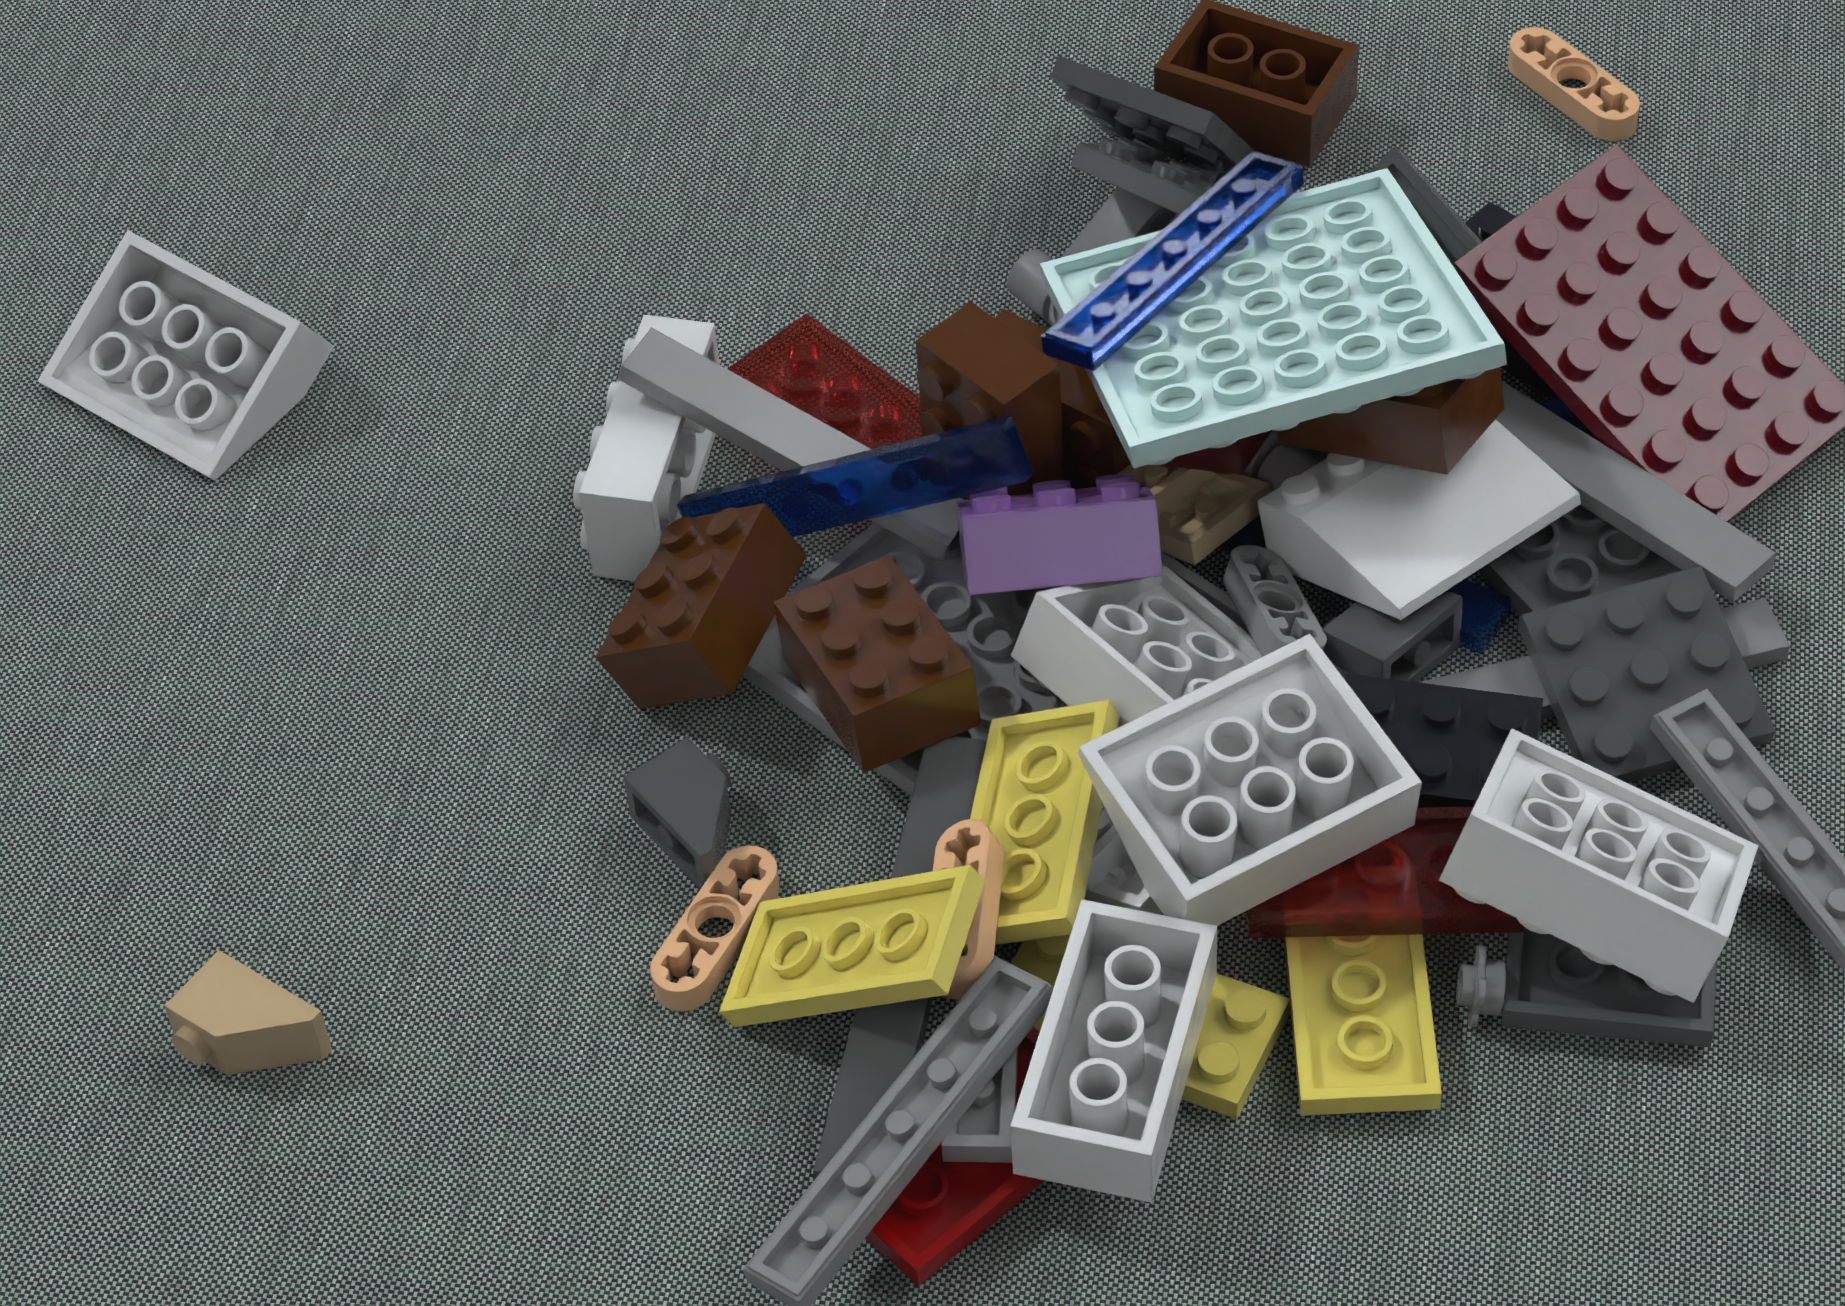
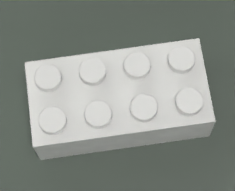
(641, 464)
(1114, 1051)

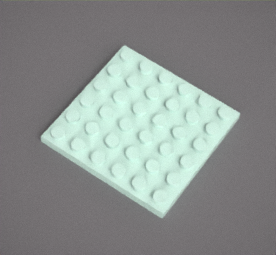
(1298, 321)

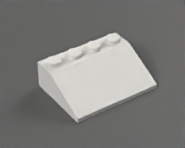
(183, 358)
(1407, 532)
(1129, 643)
(1251, 785)
(1601, 866)

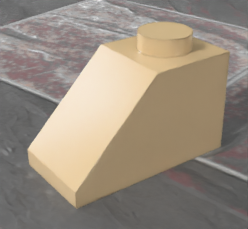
(243, 1020)

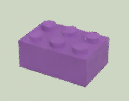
(1059, 535)

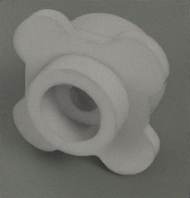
(1481, 986)

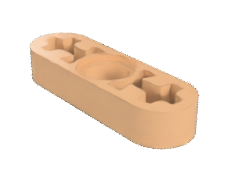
(1601, 107)
(976, 844)
(717, 954)

